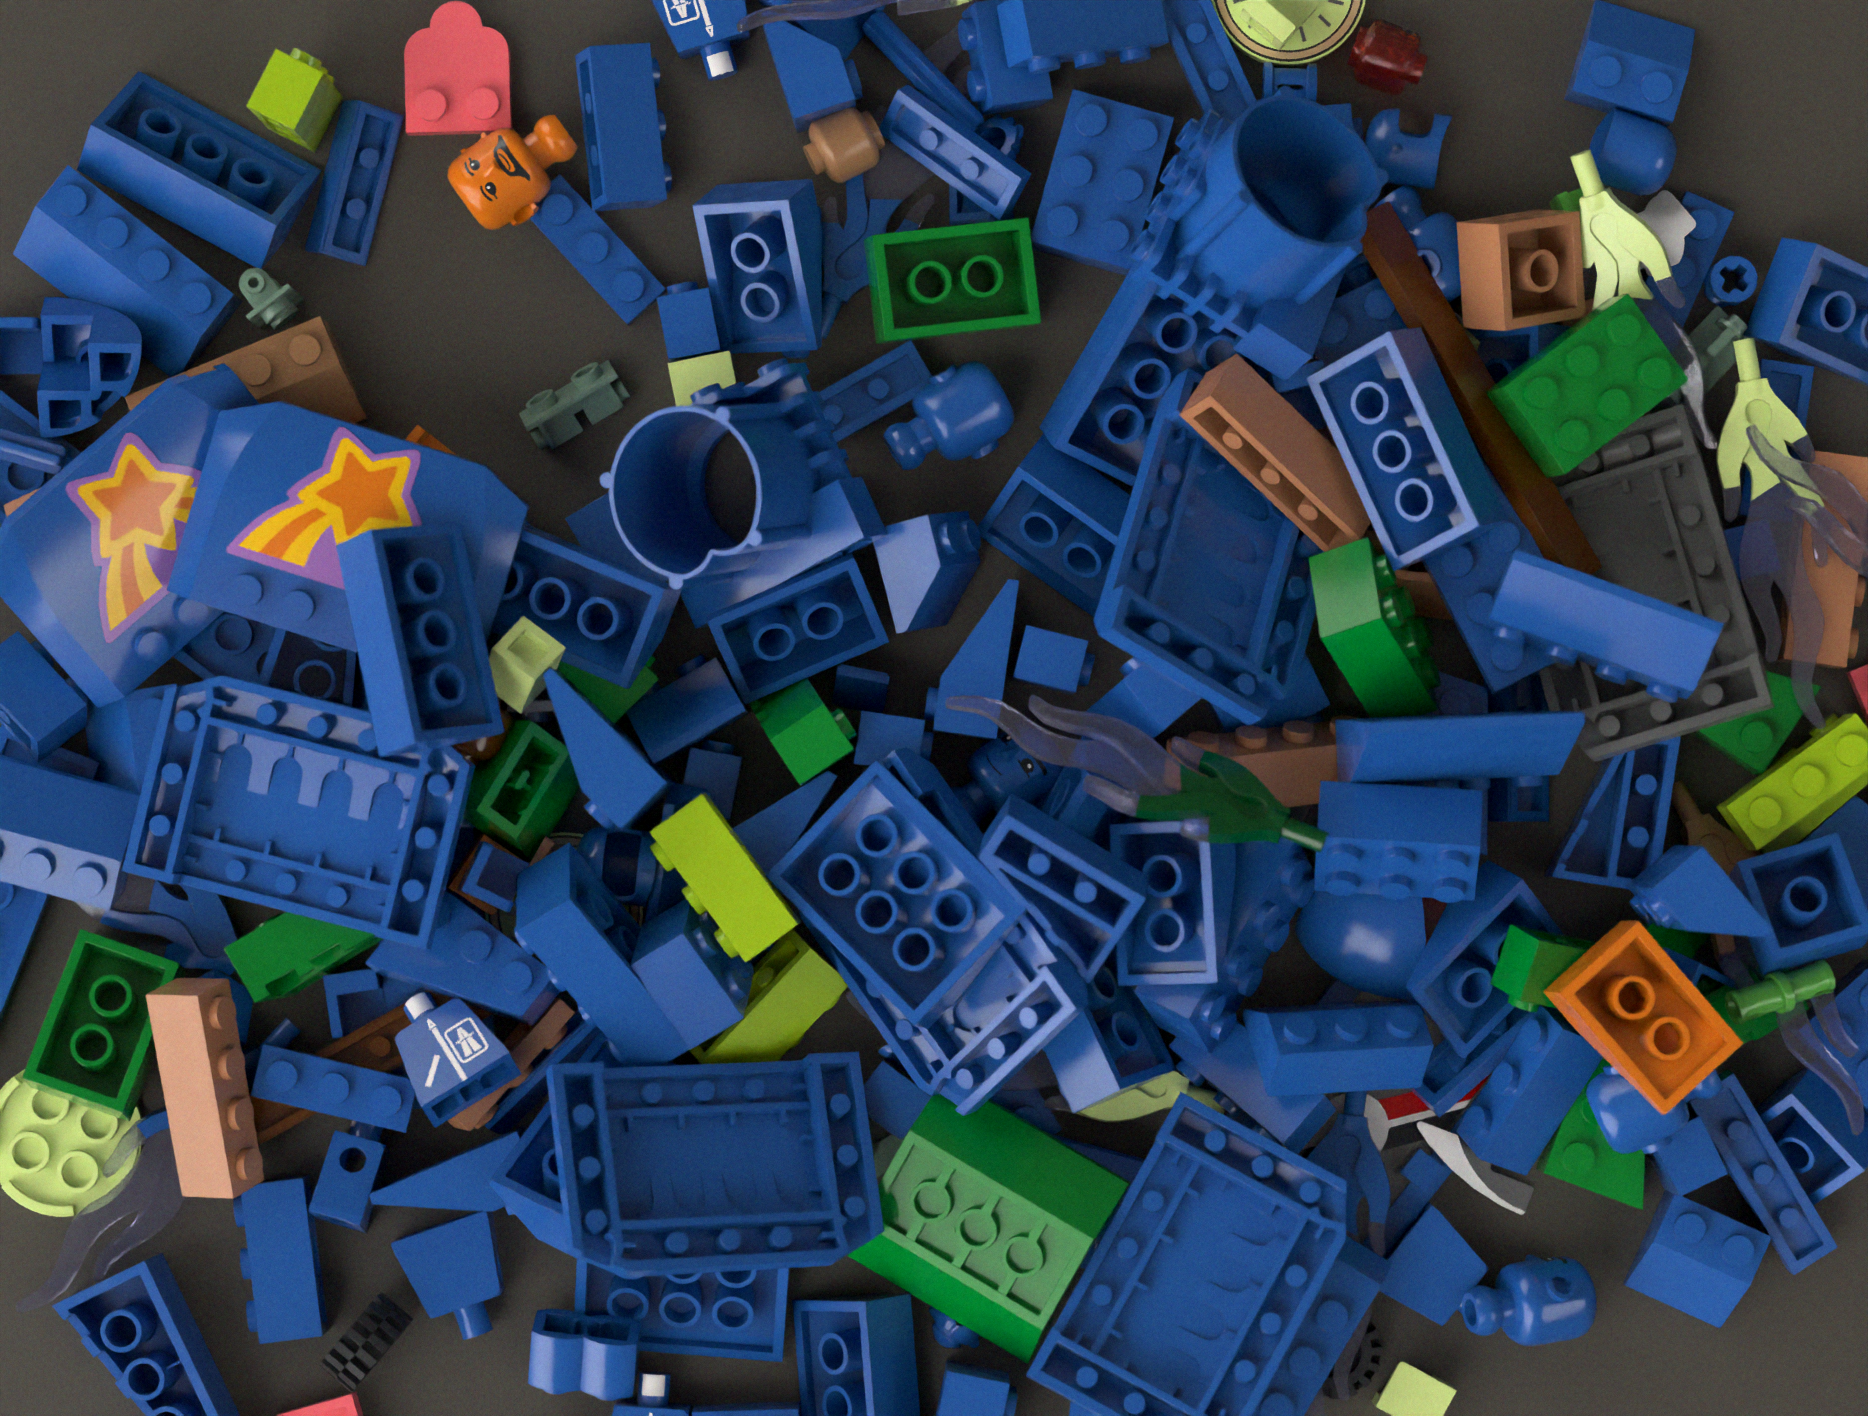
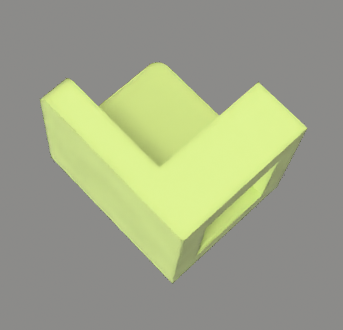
(1277, 18)
(696, 373)
(521, 662)
(1414, 1393)

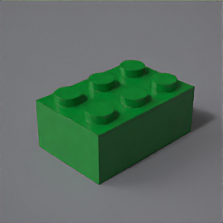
(952, 280)
(1587, 385)
(1374, 631)
(99, 1026)

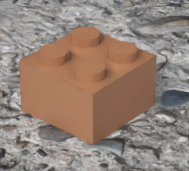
(1521, 269)

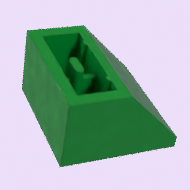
(522, 790)

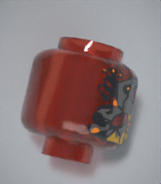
(1387, 57)

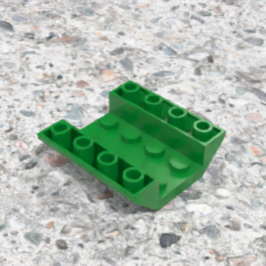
(989, 1220)

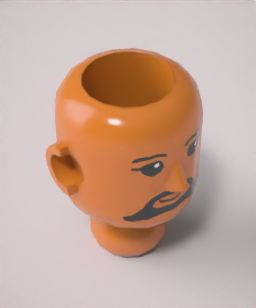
(506, 175)

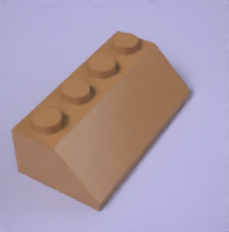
(290, 367)

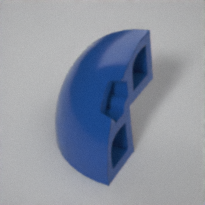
(87, 363)
(1365, 939)

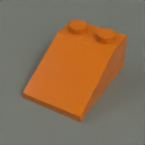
(1643, 1015)

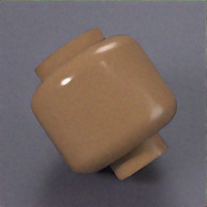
(844, 144)

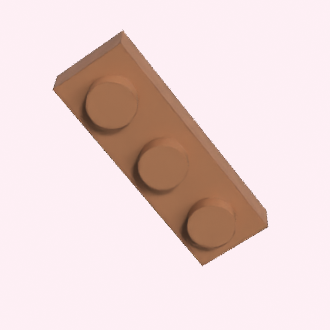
(523, 1045)

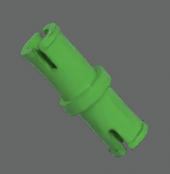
(1779, 992)

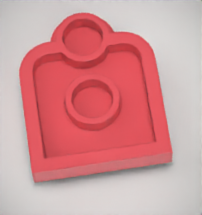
(457, 75)

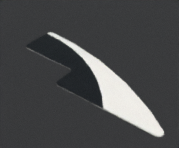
(1476, 1172)

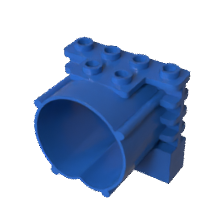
(1261, 224)
(805, 494)

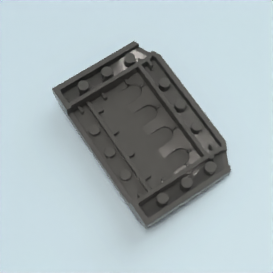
(1661, 535)

